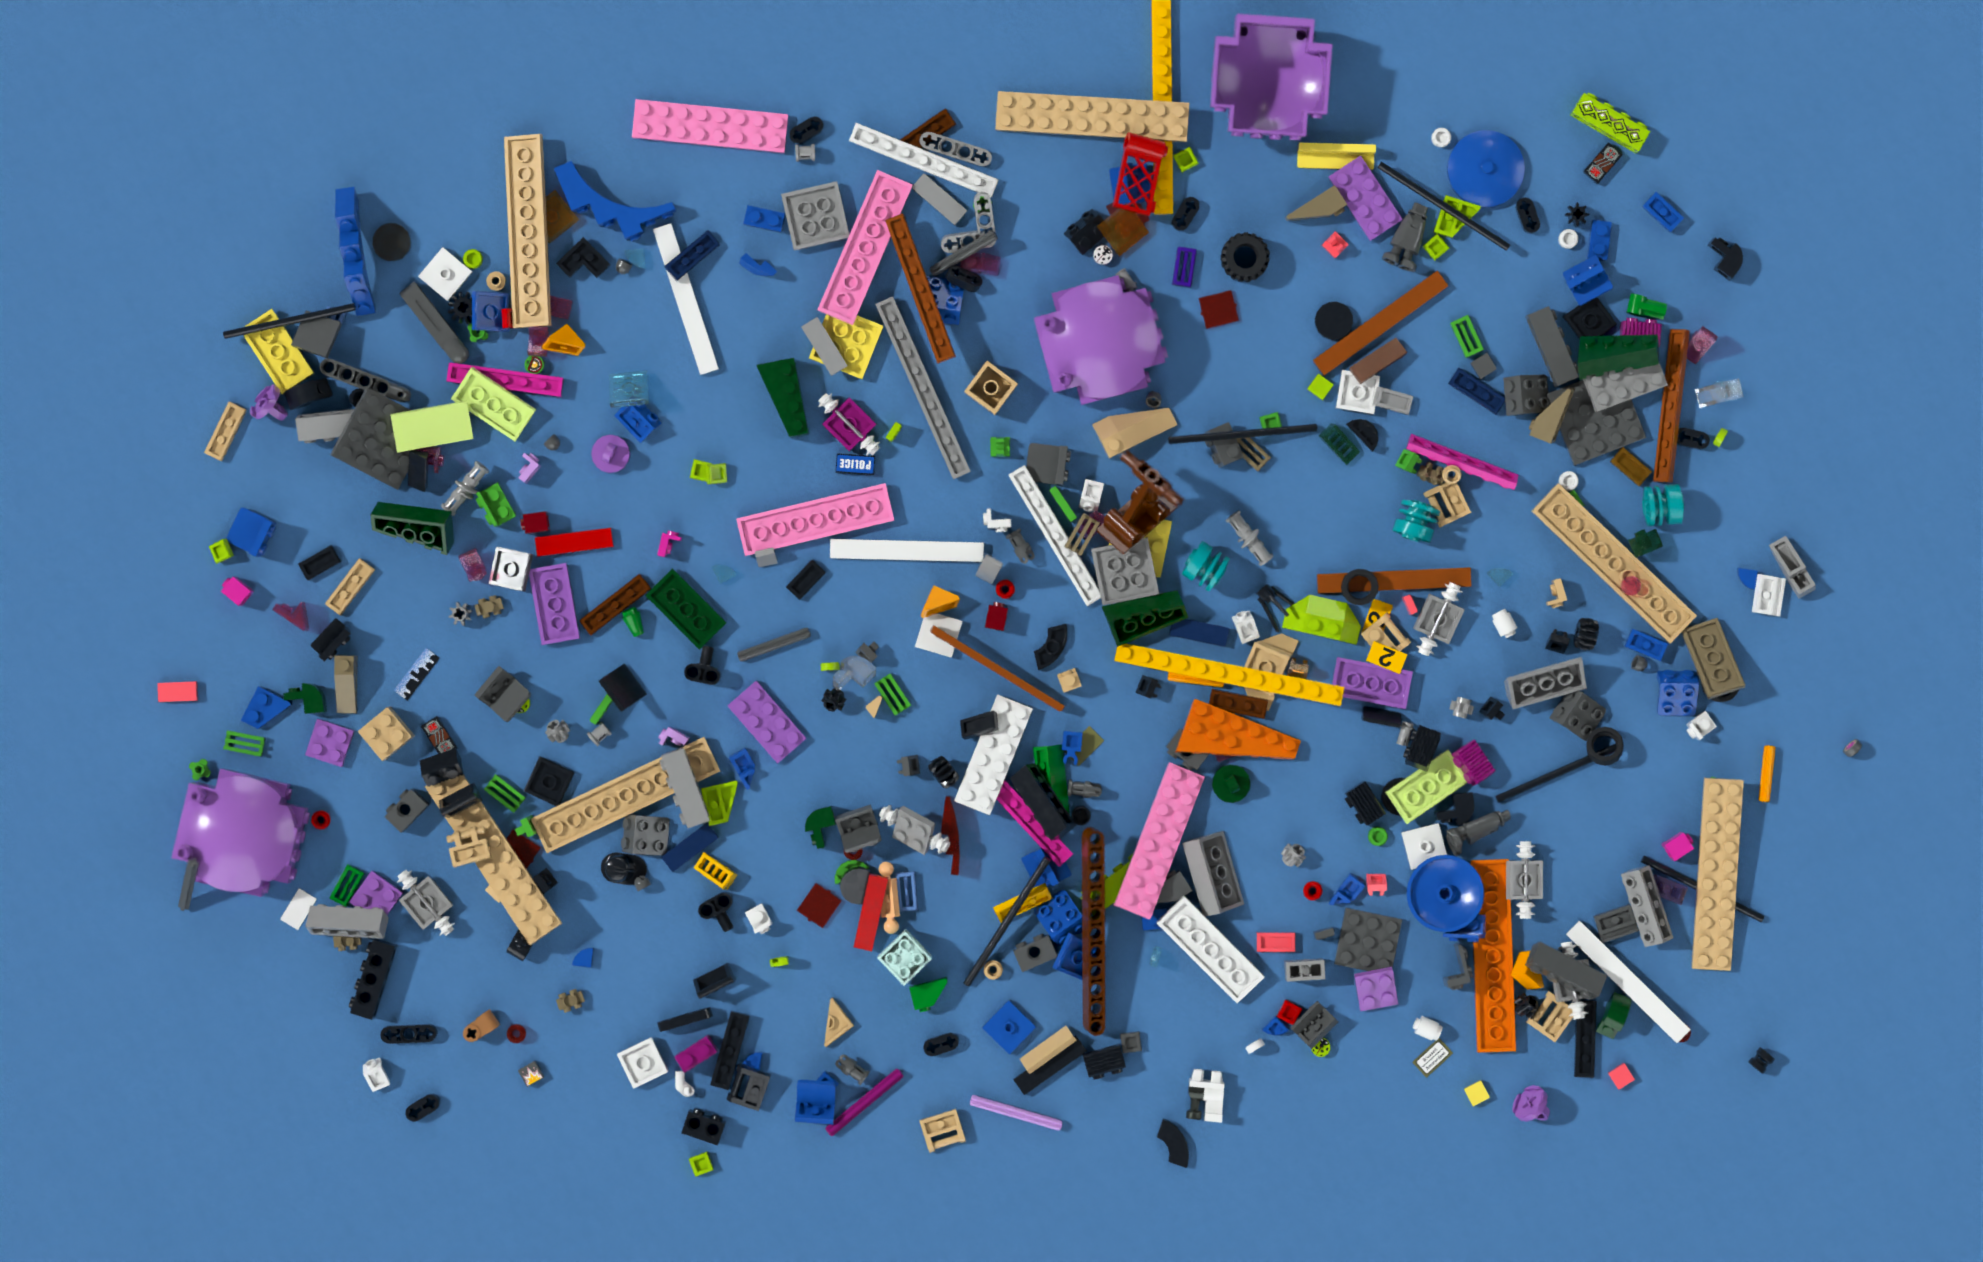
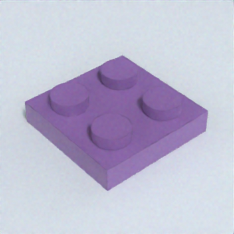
(329, 742)
(376, 893)
(1376, 989)

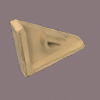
(837, 1023)

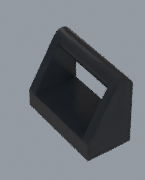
(459, 801)
(714, 980)

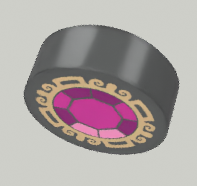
(1852, 748)

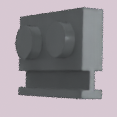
(1616, 923)

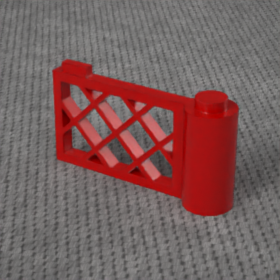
(1141, 149)

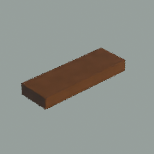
(937, 124)
(1378, 360)
(1239, 703)

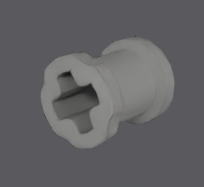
(805, 152)
(599, 734)

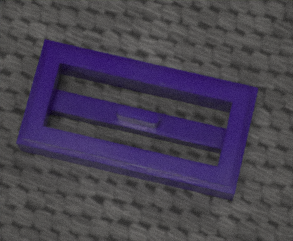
(1181, 282)

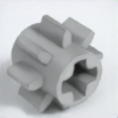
(456, 610)
(1461, 707)
(557, 731)
(1293, 855)

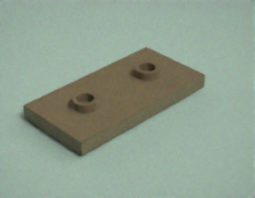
(1713, 658)

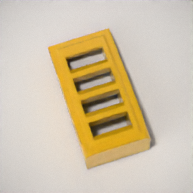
(725, 870)

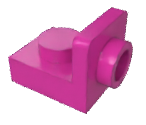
(665, 546)

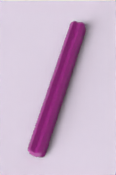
(864, 1102)

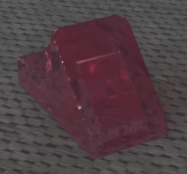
(982, 264)
(1700, 344)
(298, 617)

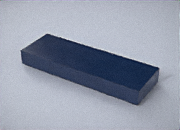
(692, 255)
(1477, 391)
(1200, 632)
(689, 847)

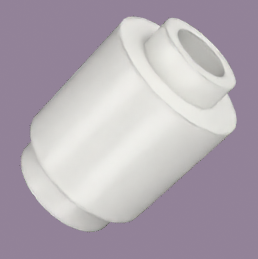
(1504, 623)
(1427, 1028)

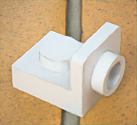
(1091, 495)
(1245, 626)
(1700, 726)
(759, 919)
(375, 1074)

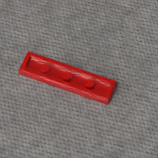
(574, 542)
(870, 912)

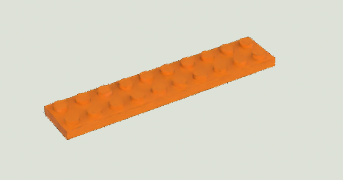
(1494, 963)

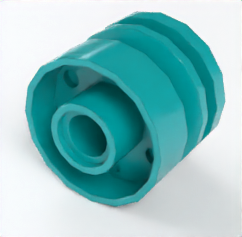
(1666, 505)
(1415, 523)
(1205, 566)

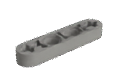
(954, 152)

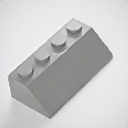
(1545, 683)
(1213, 873)

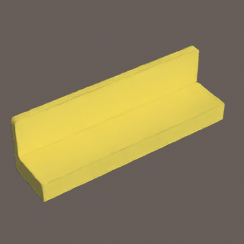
(1333, 155)

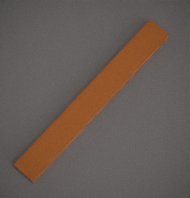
(920, 288)
(1380, 323)
(1671, 405)
(1397, 580)
(996, 668)

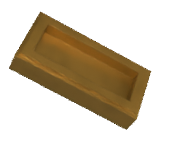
(1630, 466)

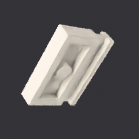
(1768, 595)

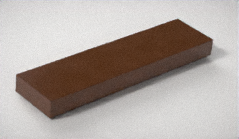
(615, 604)

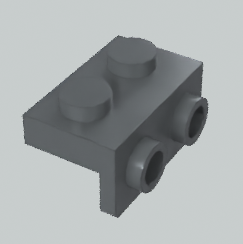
(1225, 450)
(1314, 1024)

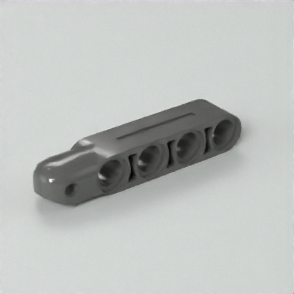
(435, 323)
(393, 392)

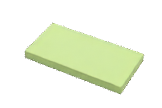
(494, 404)
(431, 426)
(1426, 789)

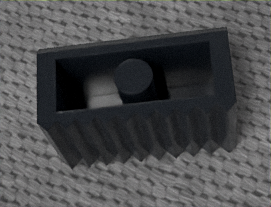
(1422, 748)
(441, 767)
(1364, 803)
(1104, 1061)

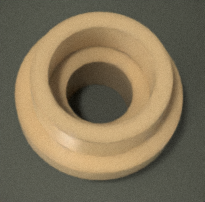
(502, 281)
(1454, 479)
(997, 974)

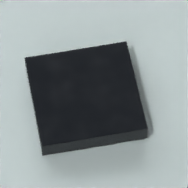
(1590, 319)
(622, 687)
(549, 781)

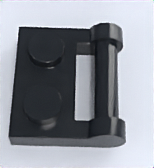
(755, 1088)

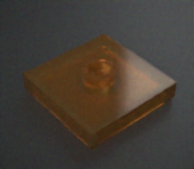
(558, 216)
(1122, 230)

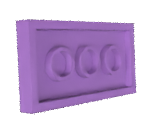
(1365, 198)
(554, 604)
(1372, 683)
(766, 722)

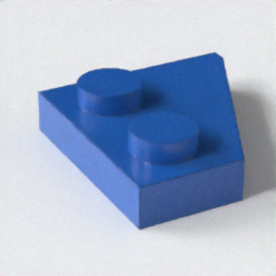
(264, 707)

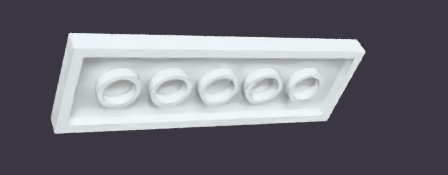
(993, 756)
(1210, 949)

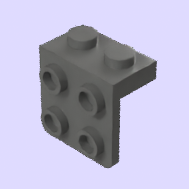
(1525, 394)
(1048, 463)
(503, 694)
(1578, 714)
(858, 828)
(645, 835)
(1456, 981)

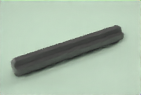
(963, 253)
(774, 644)
(188, 884)

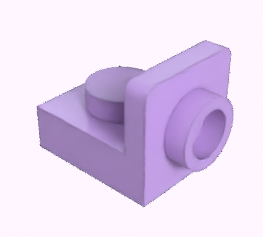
(528, 471)
(676, 736)

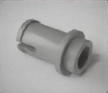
(1129, 283)
(1405, 733)

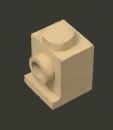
(1069, 680)

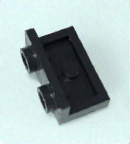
(1084, 232)
(330, 639)

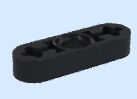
(684, 1019)
(394, 1029)

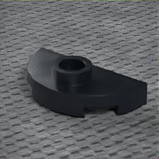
(1365, 432)

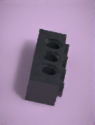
(386, 952)

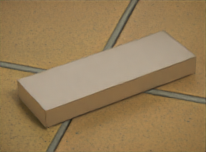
(225, 431)
(350, 586)
(1047, 1049)

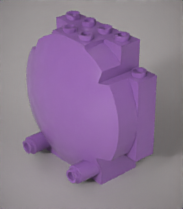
(1270, 76)
(1100, 339)
(241, 832)

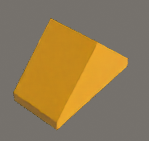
(564, 341)
(939, 601)
(1524, 975)

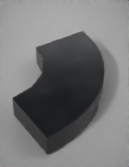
(1053, 646)
(1175, 1142)

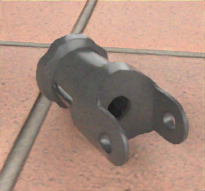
(1021, 547)
(1085, 789)
(851, 1068)

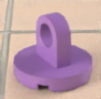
(267, 403)
(610, 453)
(1531, 1104)

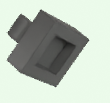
(867, 652)
(910, 765)

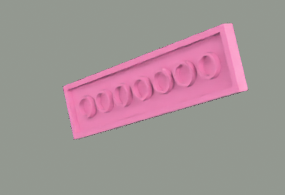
(710, 126)
(864, 248)
(815, 519)
(1159, 841)

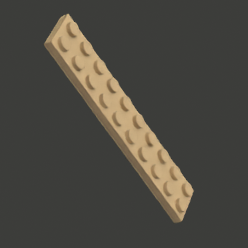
(1091, 116)
(527, 231)
(1613, 562)
(617, 799)
(504, 870)
(1717, 874)

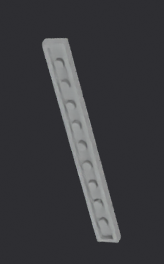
(922, 387)

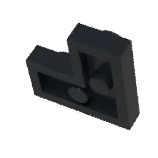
(583, 254)

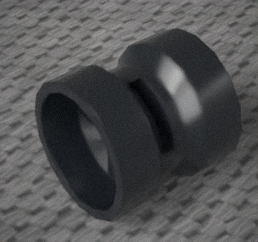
(1081, 815)
(1759, 1064)

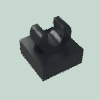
(1557, 643)
(1147, 686)
(1492, 709)

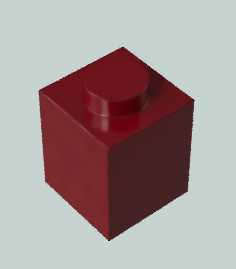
(535, 522)
(996, 616)

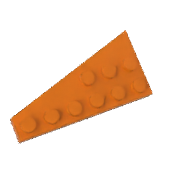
(1227, 734)

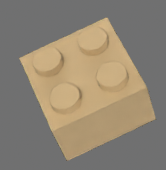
(991, 388)
(386, 733)

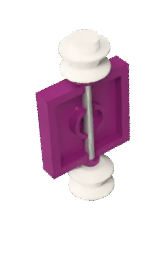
(849, 424)

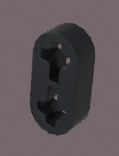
(804, 126)
(1531, 213)
(1189, 216)
(964, 278)
(1693, 434)
(942, 1048)
(420, 1103)

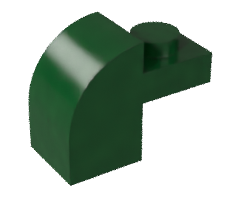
(312, 696)
(819, 819)
(1615, 1015)

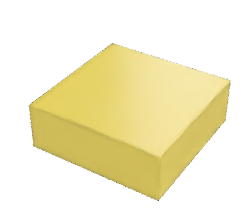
(1476, 1093)

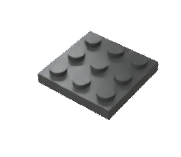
(1367, 940)

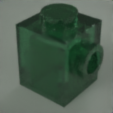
(1645, 542)

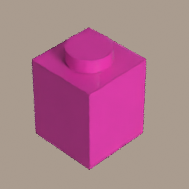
(236, 590)
(1678, 845)

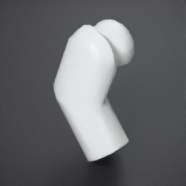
(682, 1086)

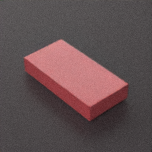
(177, 691)
(1275, 941)

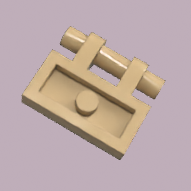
(469, 852)

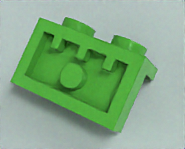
(495, 505)

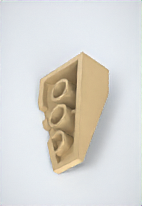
(1127, 430)

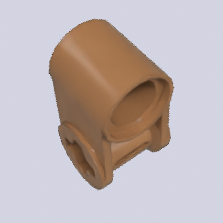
(483, 1024)

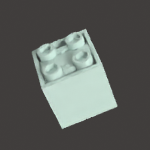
(904, 957)

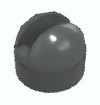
(623, 266)
(1151, 403)
(552, 443)
(1639, 663)
(641, 882)

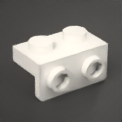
(999, 525)

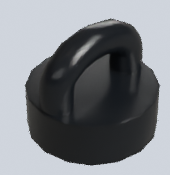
(355, 396)

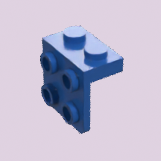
(948, 299)
(251, 532)
(1677, 693)
(1060, 917)
(815, 1102)

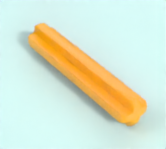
(1193, 680)
(1766, 773)

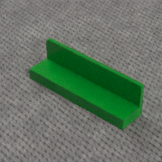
(1051, 764)

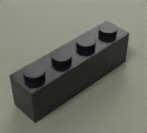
(1042, 801)

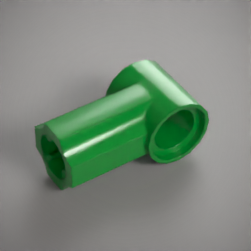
(1641, 306)

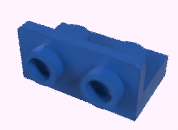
(638, 421)
(1472, 932)

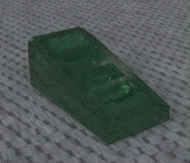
(1329, 442)

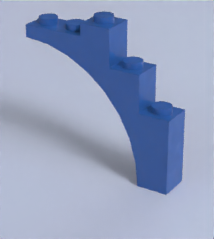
(605, 211)
(352, 250)

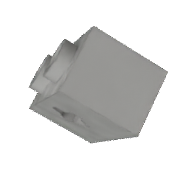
(1304, 969)

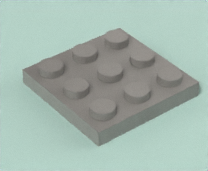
(815, 216)
(1125, 575)

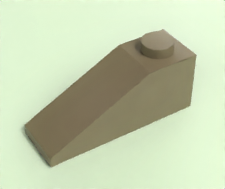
(1322, 206)
(1549, 421)
(346, 683)

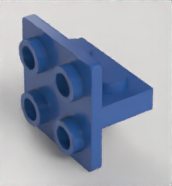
(1135, 193)
(1587, 280)
(1051, 874)

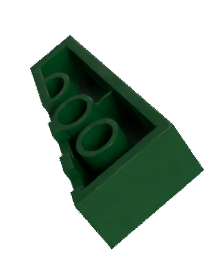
(1616, 353)
(784, 388)
(415, 524)
(1143, 615)

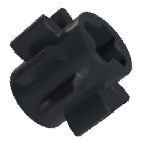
(1580, 210)
(833, 700)
(1526, 1005)

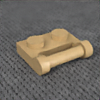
(1453, 500)
(1376, 634)
(1556, 1021)
(941, 1124)

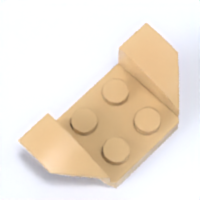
(1270, 656)

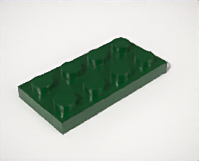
(685, 608)

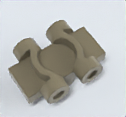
(1430, 475)
(485, 607)
(342, 941)
(573, 999)

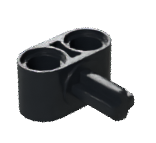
(703, 667)
(719, 910)
(519, 946)

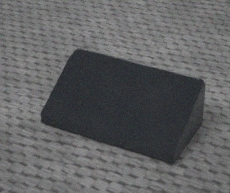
(418, 470)
(1381, 716)

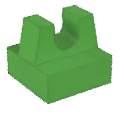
(1000, 446)
(1407, 461)
(527, 827)

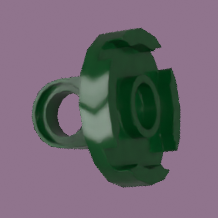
(1231, 783)

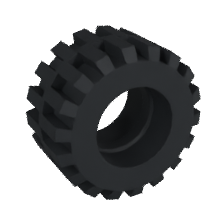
(1254, 243)

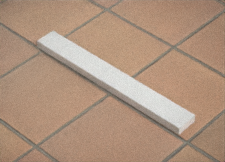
(923, 160)
(687, 303)
(1055, 535)
(906, 550)
(1627, 981)

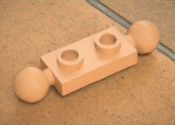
(890, 903)

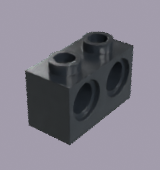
(702, 1132)

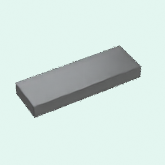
(939, 199)
(824, 346)

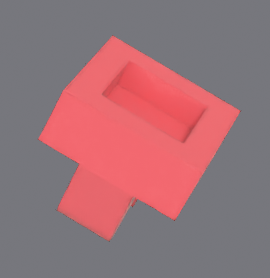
(1334, 244)
(1376, 882)

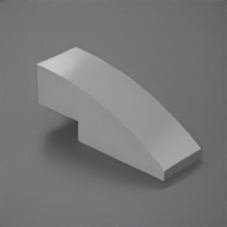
(1792, 567)
(989, 569)

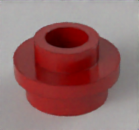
(999, 589)
(314, 819)
(1317, 895)

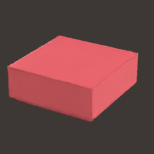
(1410, 605)
(1621, 1076)

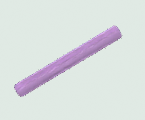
(1015, 1112)

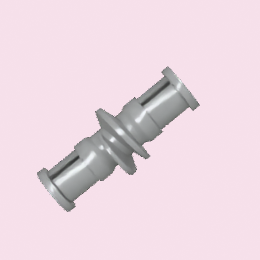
(465, 488)
(1249, 537)

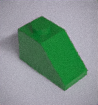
(927, 993)

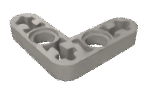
(974, 234)

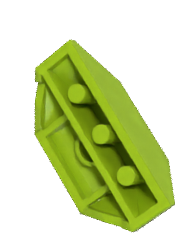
(1323, 618)

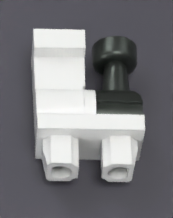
(1206, 1090)

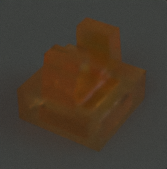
(1298, 670)

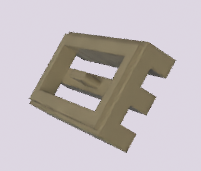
(1260, 450)
(1074, 548)

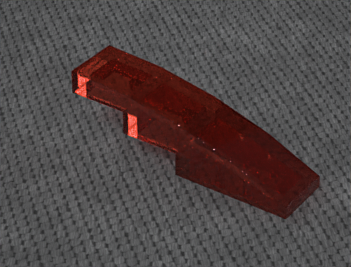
(950, 828)

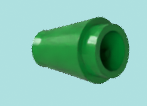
(633, 621)

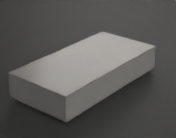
(1392, 400)

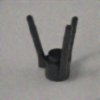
(1267, 594)

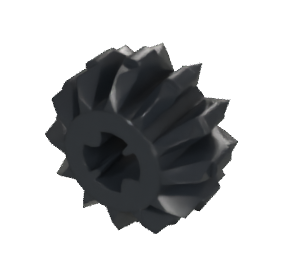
(459, 304)
(1586, 634)
(943, 772)

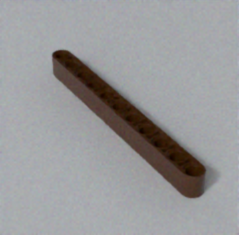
(1088, 924)

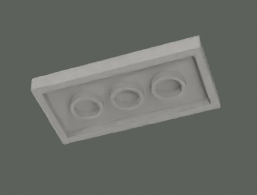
(1622, 386)

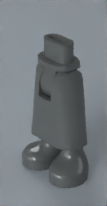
(1408, 237)
(1475, 830)

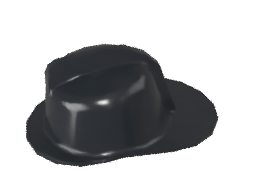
(623, 868)

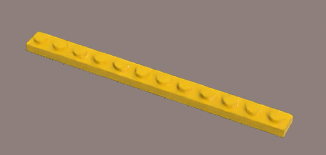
(1162, 92)
(1229, 674)

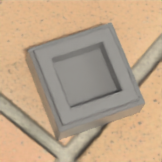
(766, 557)

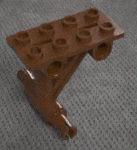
(1147, 508)

